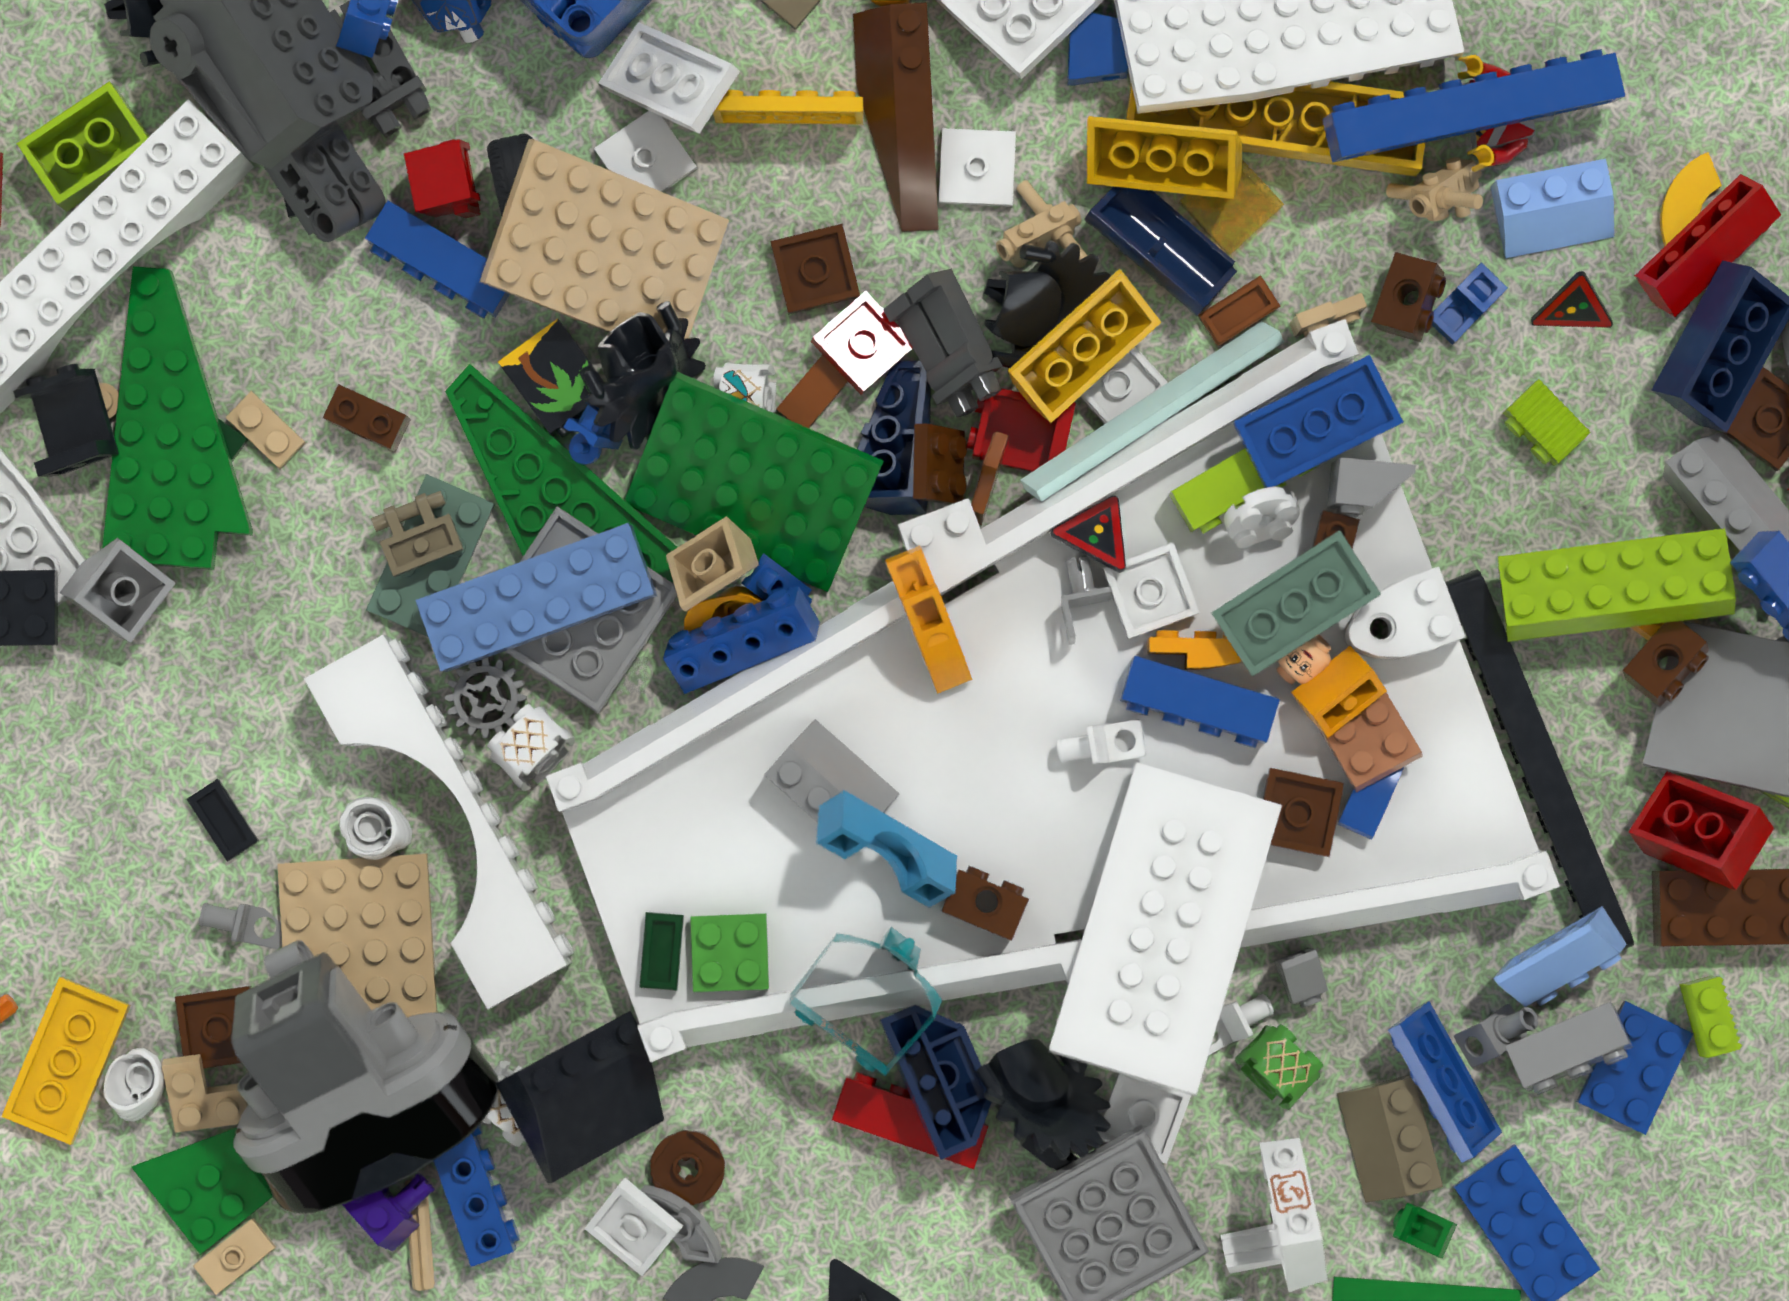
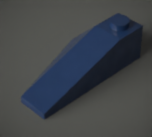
(890, 437)

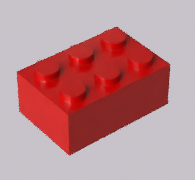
(1701, 830)

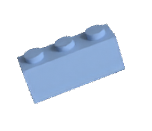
(1554, 208)
(1562, 959)

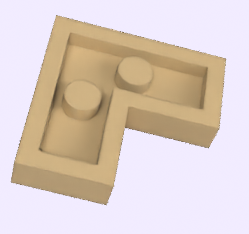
(1328, 313)
(194, 1104)

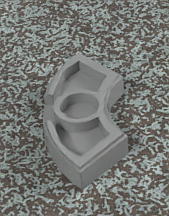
(696, 1236)

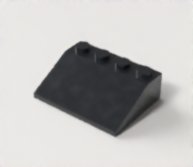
(584, 1097)

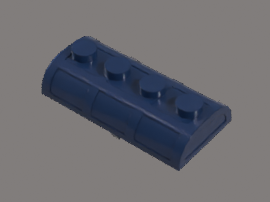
(1163, 245)

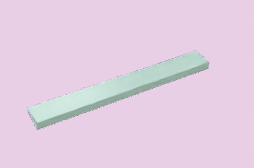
(1152, 411)

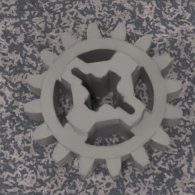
(493, 681)

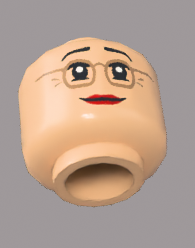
(1305, 661)

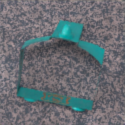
(902, 949)

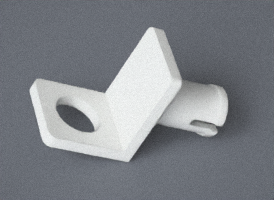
(1101, 744)
(1236, 1020)

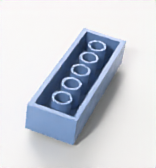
(536, 598)

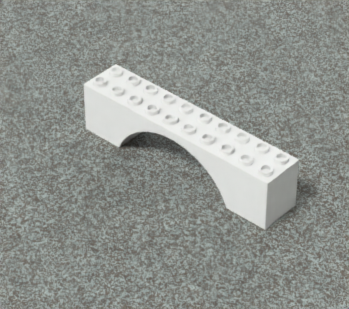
(145, 200)
(507, 932)

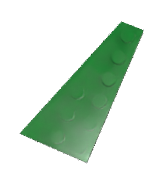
(204, 1188)

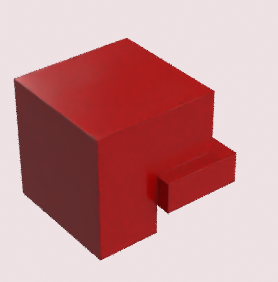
(443, 180)

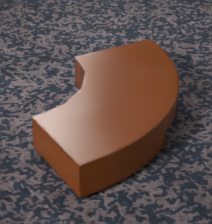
(989, 475)

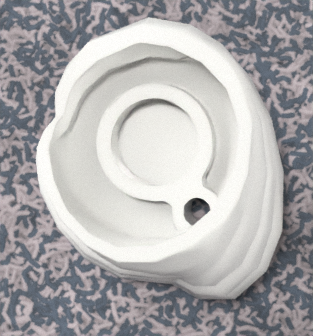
(366, 826)
(134, 1084)

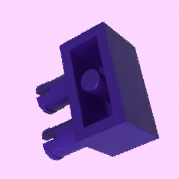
(388, 1216)

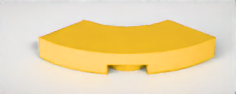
(1687, 195)

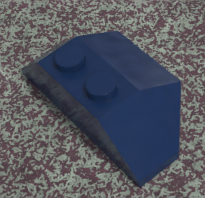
(940, 1078)

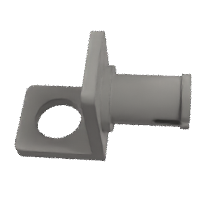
(1082, 592)
(240, 923)
(1496, 1032)

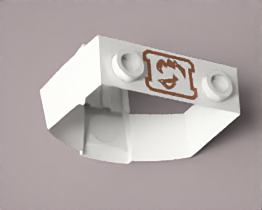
(1295, 1231)

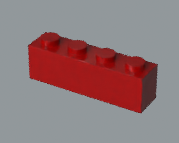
(1714, 235)
(891, 1117)

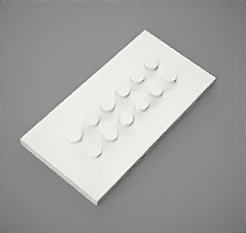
(1165, 929)

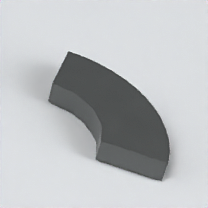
(712, 1280)

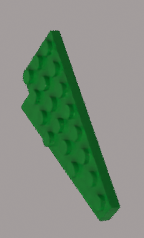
(173, 468)
(536, 472)

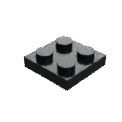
(29, 608)

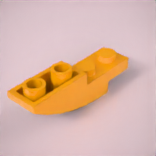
(928, 619)
(1200, 652)

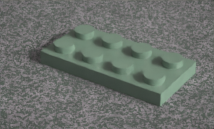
(396, 596)
(1296, 603)

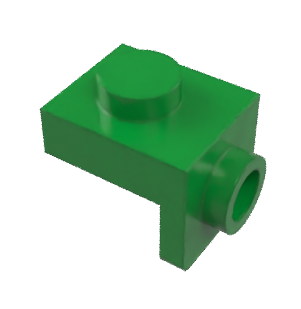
(1423, 1229)

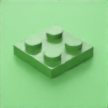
(729, 952)

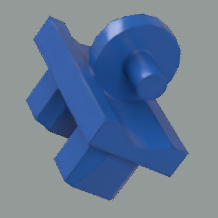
(588, 444)
(771, 577)

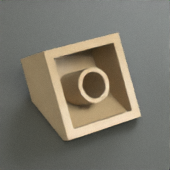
(710, 562)

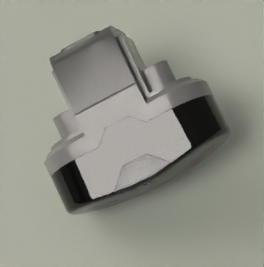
(345, 1090)

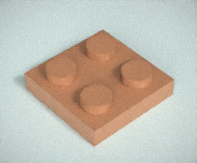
(1373, 744)

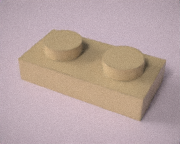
(265, 430)

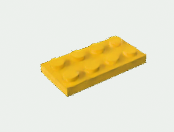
(803, 108)
(66, 1060)

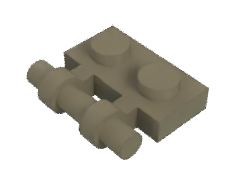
(422, 543)

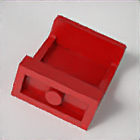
(1031, 436)

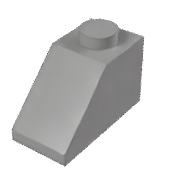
(1302, 977)

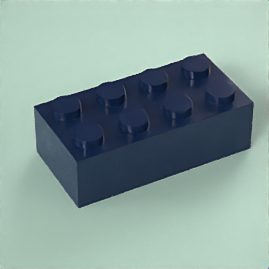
(1724, 346)

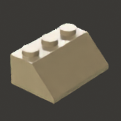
(1389, 1139)

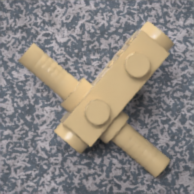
(1442, 190)
(1048, 224)

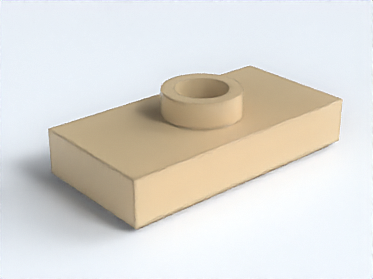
(234, 1256)

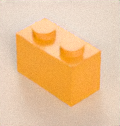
(1339, 692)

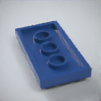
(1318, 422)
(1444, 1082)
(1526, 1227)

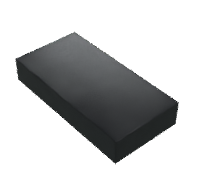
(222, 820)

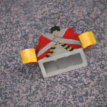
(1502, 143)

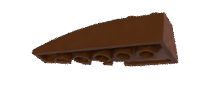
(898, 106)

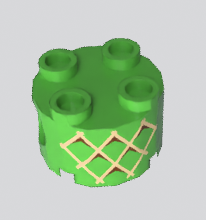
(1279, 1065)

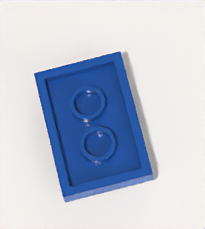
(1636, 1085)

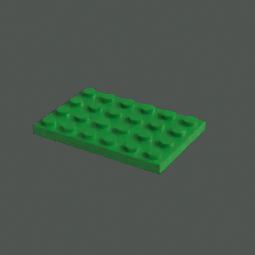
(767, 474)

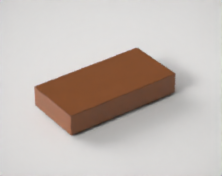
(1239, 311)
(813, 393)

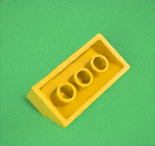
(1163, 157)
(1083, 347)

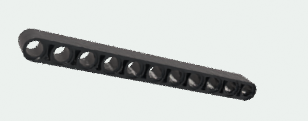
(1534, 750)

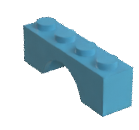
(921, 865)

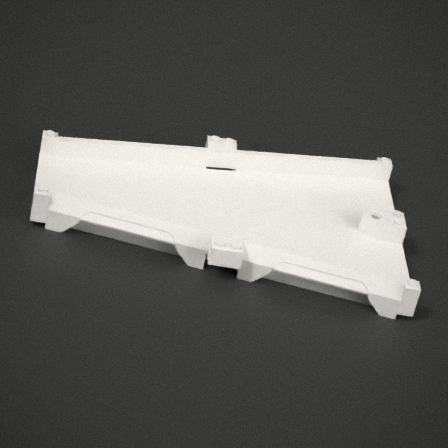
(699, 830)

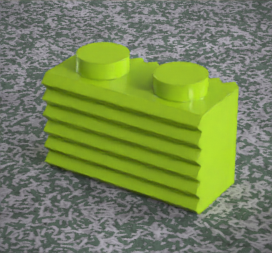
(1545, 423)
(1710, 1016)

